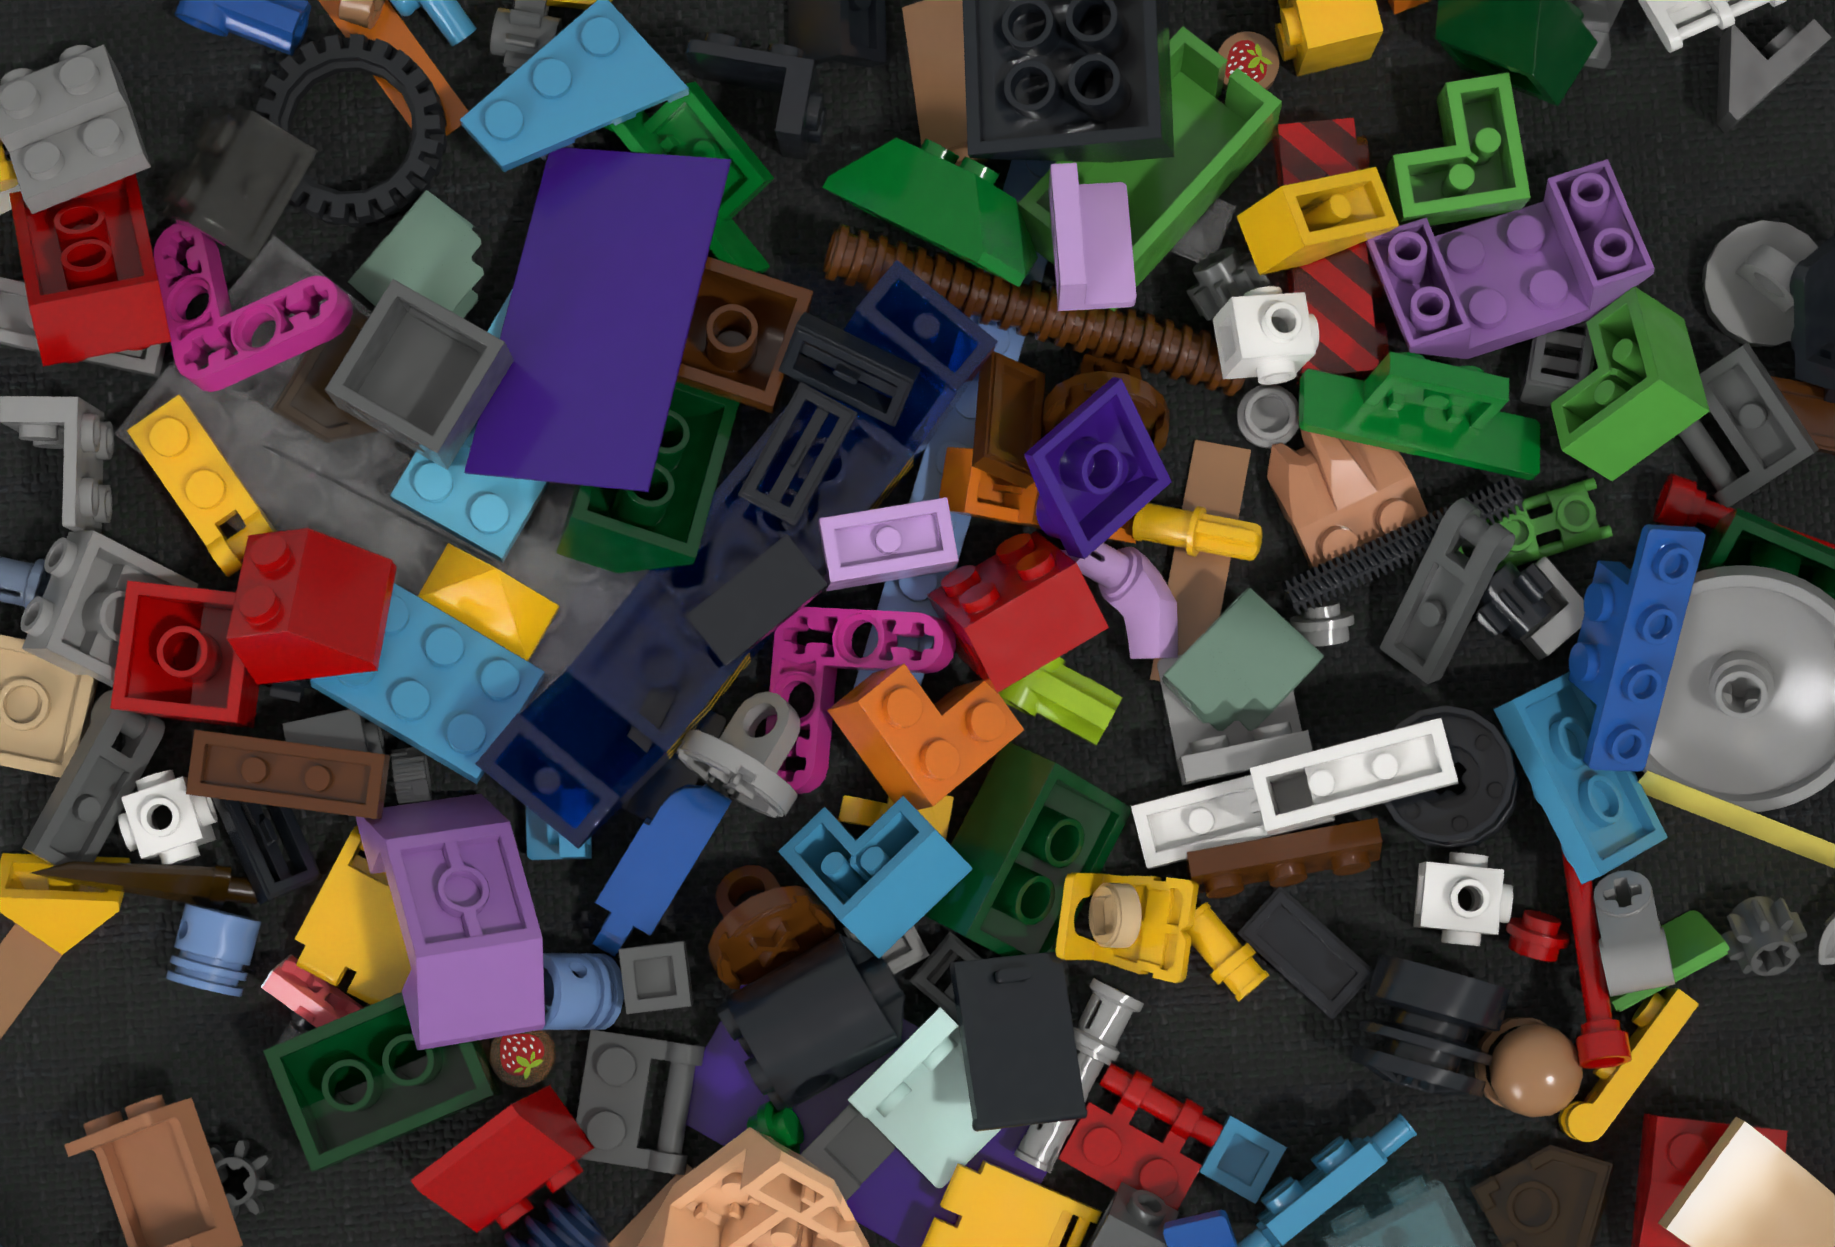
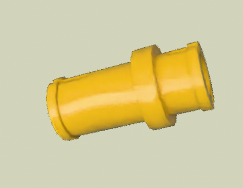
(1225, 954)

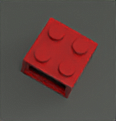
(1017, 609)

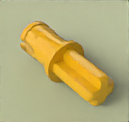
(1197, 531)

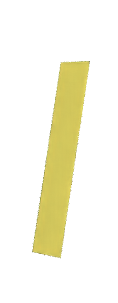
(1738, 818)

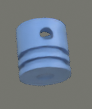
(213, 949)
(581, 991)

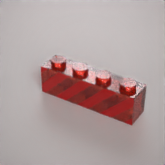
(1342, 284)

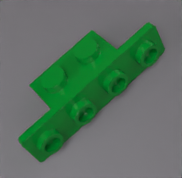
(699, 129)
(1424, 412)

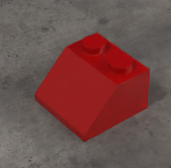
(309, 607)
(178, 657)
(507, 1162)

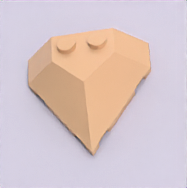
(754, 1197)

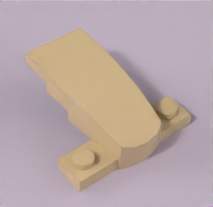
(1751, 1198)

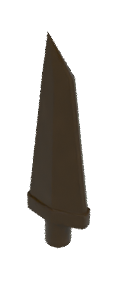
(173, 882)

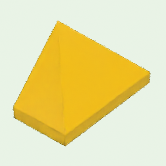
(489, 601)
(51, 908)

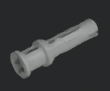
(1095, 1045)

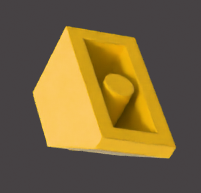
(1316, 219)

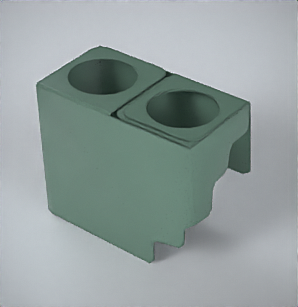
(428, 254)
(1242, 665)

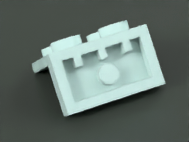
(924, 1101)

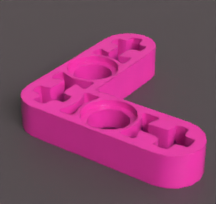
(233, 331)
(819, 663)

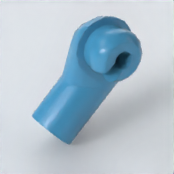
(446, 15)

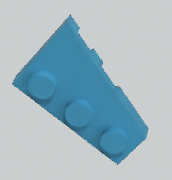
(574, 85)

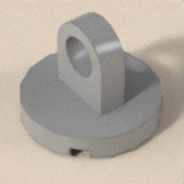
(1750, 282)
(746, 762)

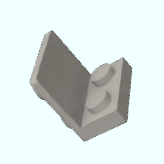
(86, 442)
(1213, 754)

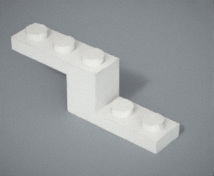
(1296, 793)

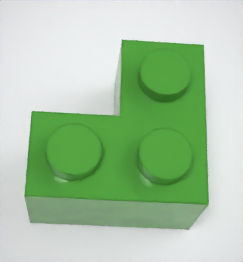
(1479, 167)
(1640, 392)

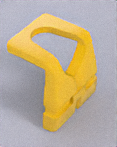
(1162, 940)

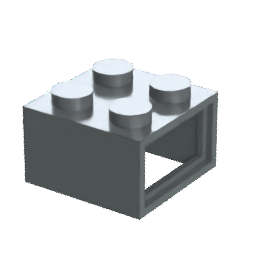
(420, 374)

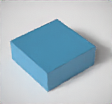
(1242, 1159)

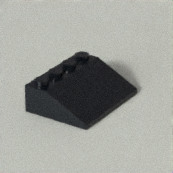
(1068, 80)

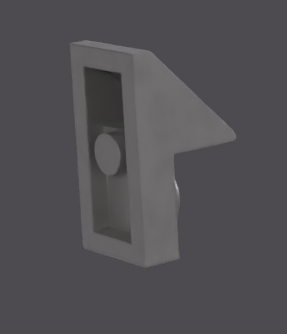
(1749, 77)

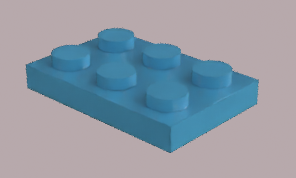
(438, 685)
(1595, 813)

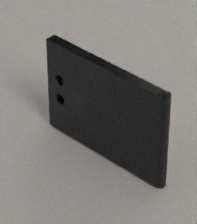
(1017, 1041)

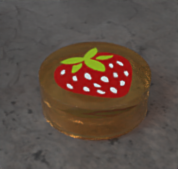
(523, 1057)

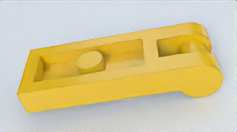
(199, 480)
(1658, 1024)

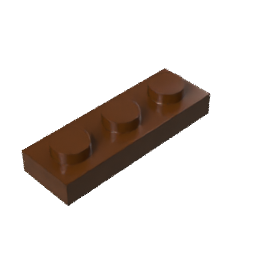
(288, 774)
(1285, 858)

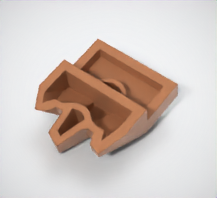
(1341, 493)

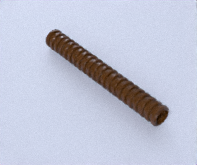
(1036, 310)

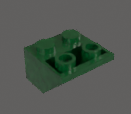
(1532, 40)

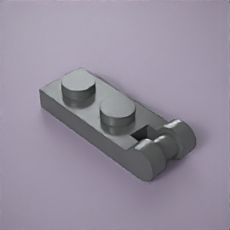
(1445, 591)
(92, 785)

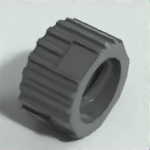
(411, 776)

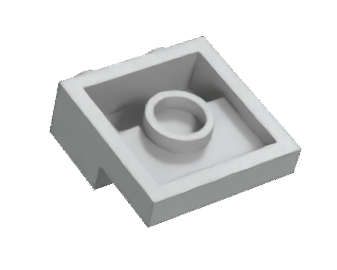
(69, 127)
(83, 603)

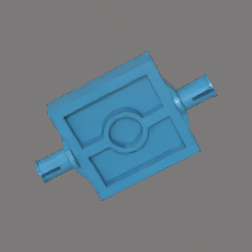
(1339, 1170)

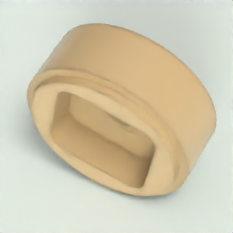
(1115, 915)

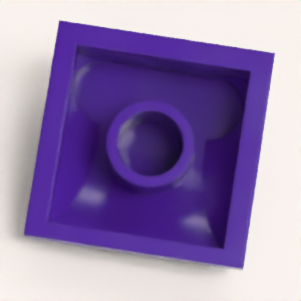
(1095, 471)

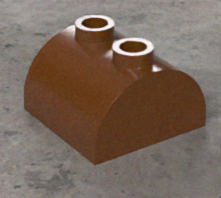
(741, 334)

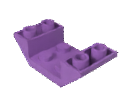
(1514, 271)
(461, 919)

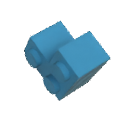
(883, 877)

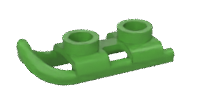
(1571, 515)

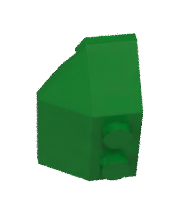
(941, 204)

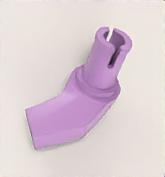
(1141, 597)

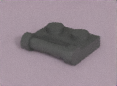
(1755, 422)
(616, 1096)

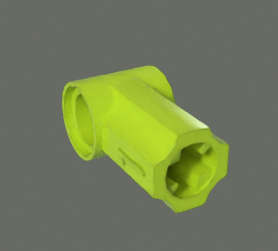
(1065, 700)

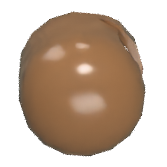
(1531, 1068)

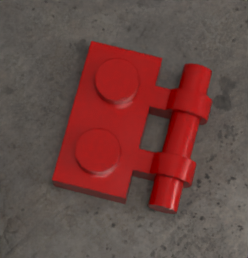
(1118, 1152)

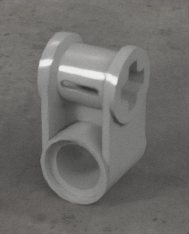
(1631, 935)

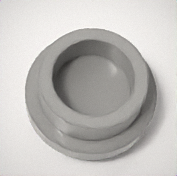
(1268, 415)
(1324, 624)

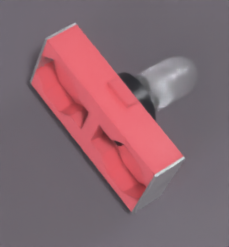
(308, 997)

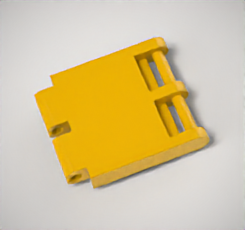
(356, 929)
(1006, 1211)

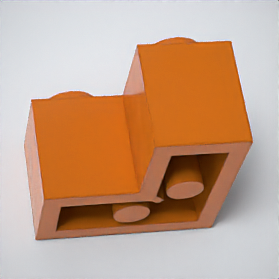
(920, 745)

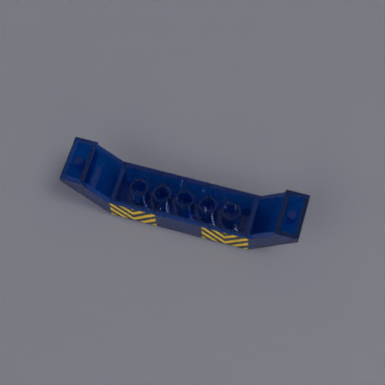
(571, 745)

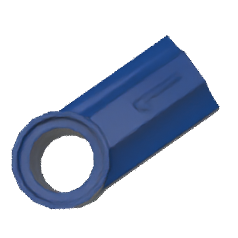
(266, 22)

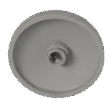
(1751, 690)

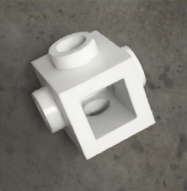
(1265, 335)
(189, 824)
(1438, 898)

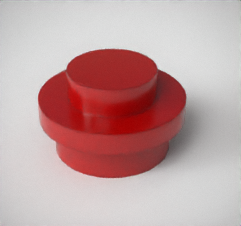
(1537, 936)

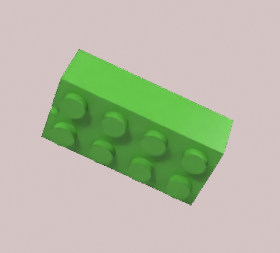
(1209, 153)

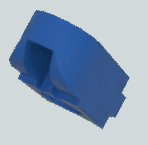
(658, 863)

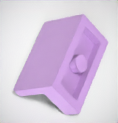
(1090, 242)
(888, 544)

